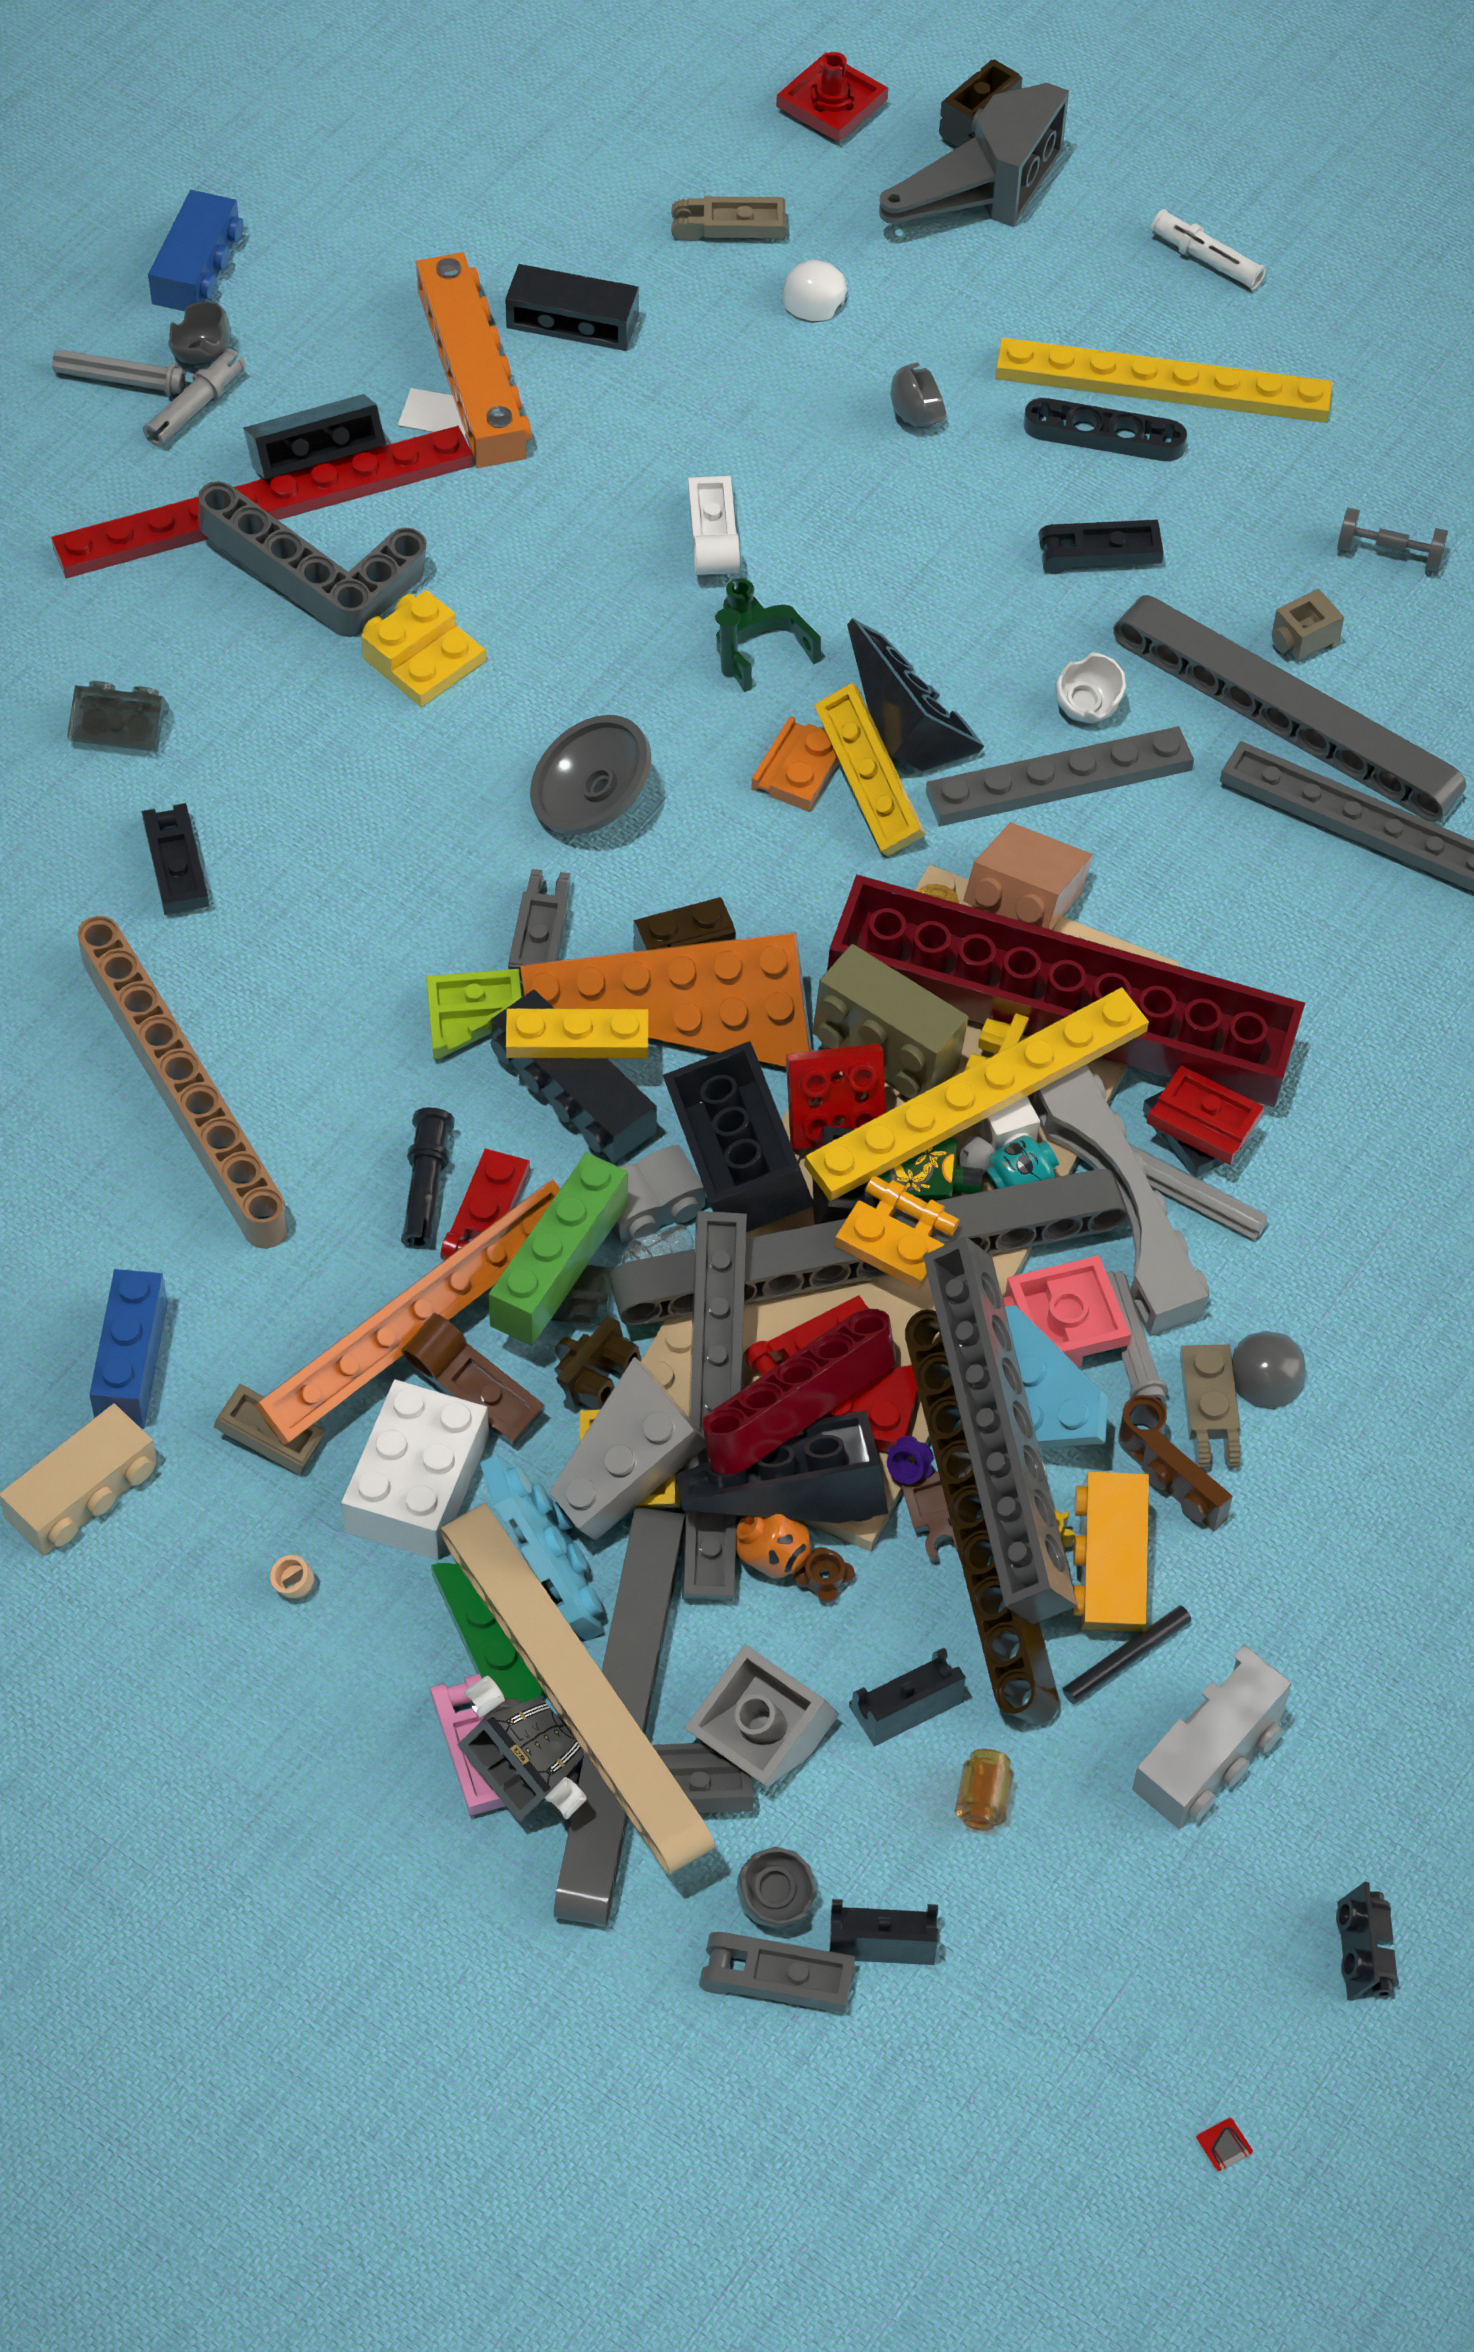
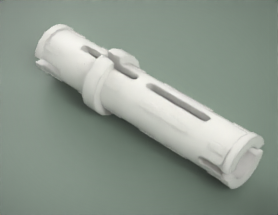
(1195, 242)

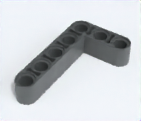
(303, 570)

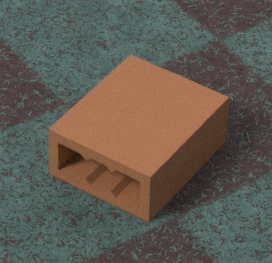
(1028, 877)

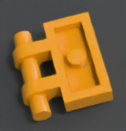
(889, 1243)

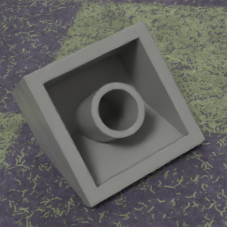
(761, 1718)

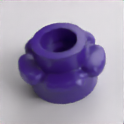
(900, 1465)

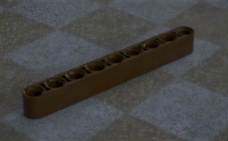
(996, 1629)

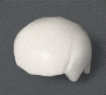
(814, 290)
(1091, 688)

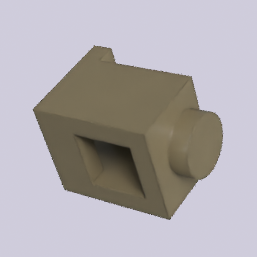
(1307, 625)

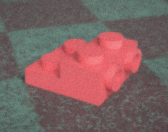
(1071, 1307)

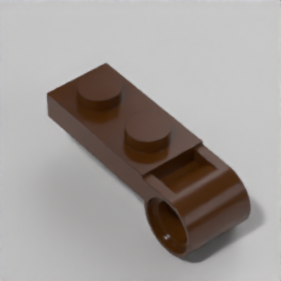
(464, 1373)
(1168, 1466)

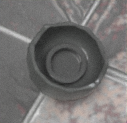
(201, 334)
(917, 397)
(1268, 1369)
(776, 1887)

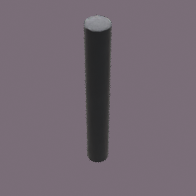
(1126, 1654)

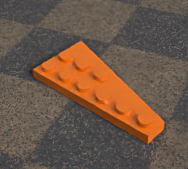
(694, 993)

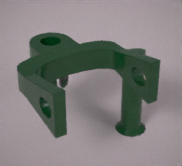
(745, 618)

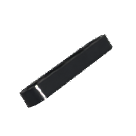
(1103, 435)

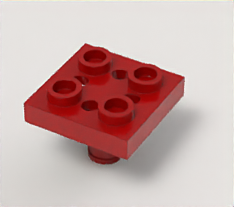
(837, 88)
(839, 1096)

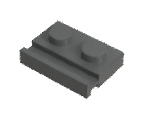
(707, 1777)

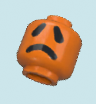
(773, 1544)

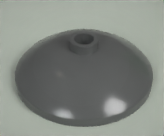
(590, 775)

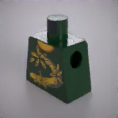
(935, 1175)

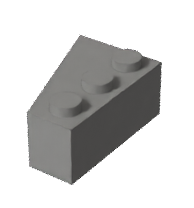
(626, 1453)
(1214, 1741)

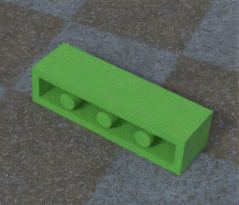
(558, 1249)

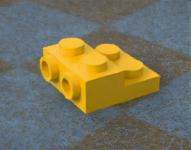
(420, 647)

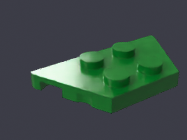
(483, 1637)

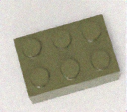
(873, 1004)

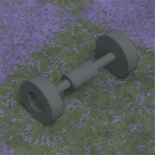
(1392, 539)

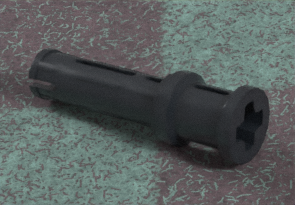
(428, 1158)

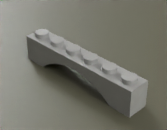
(1164, 1280)

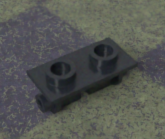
(1363, 1922)

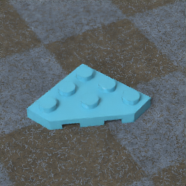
(1060, 1396)
(548, 1543)

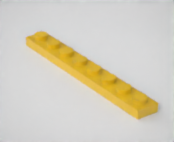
(1164, 380)
(975, 1094)

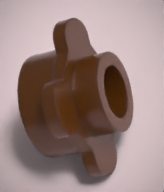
(827, 1561)

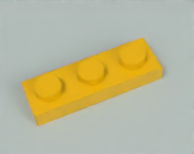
(577, 1033)

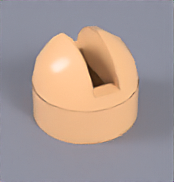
(292, 1570)

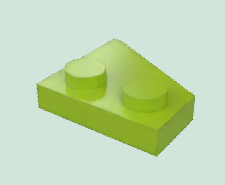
(465, 1004)

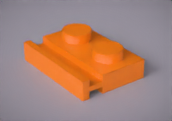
(797, 765)

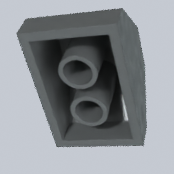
(999, 168)

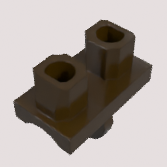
(589, 1361)

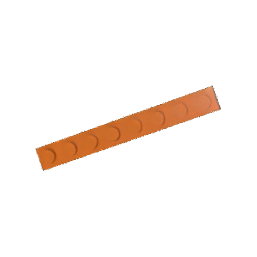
(382, 1336)

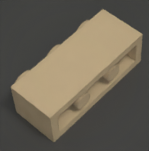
(79, 1480)

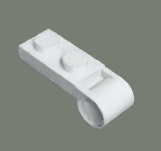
(713, 525)

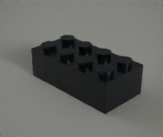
(738, 1137)

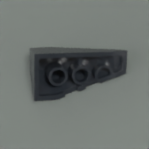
(906, 708)
(816, 1476)

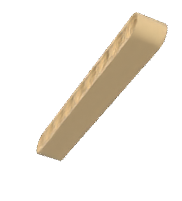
(578, 1690)

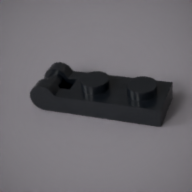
(1100, 544)
(175, 859)

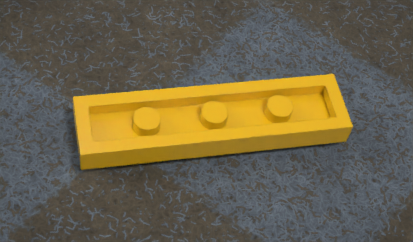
(869, 769)

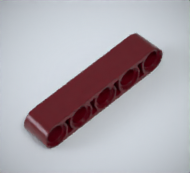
(798, 1391)

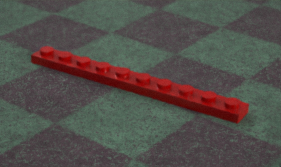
(280, 496)

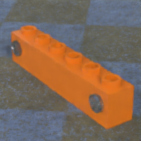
(472, 360)

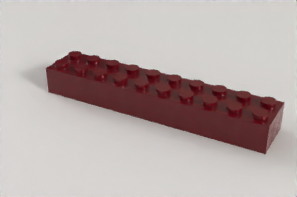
(1010, 967)

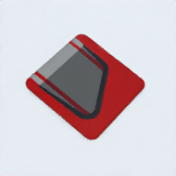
(1224, 2144)

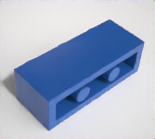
(195, 251)
(129, 1344)

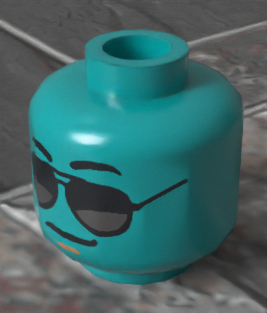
(1021, 1163)

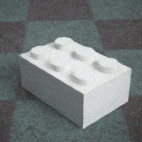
(415, 1469)

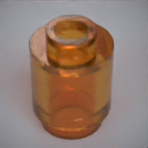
(984, 1789)

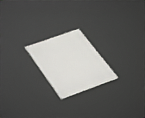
(430, 411)

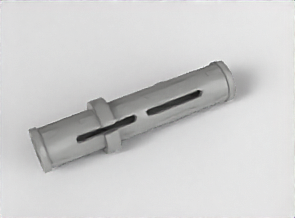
(206, 386)

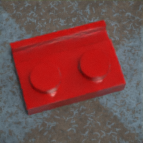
(1205, 1115)

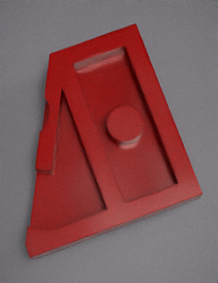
(888, 1405)

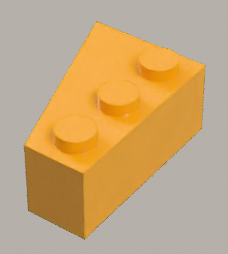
(1112, 1551)

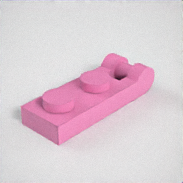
(455, 1726)

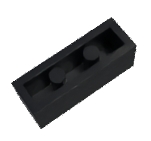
(572, 307)
(314, 436)

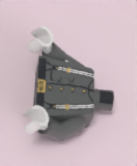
(523, 1752)

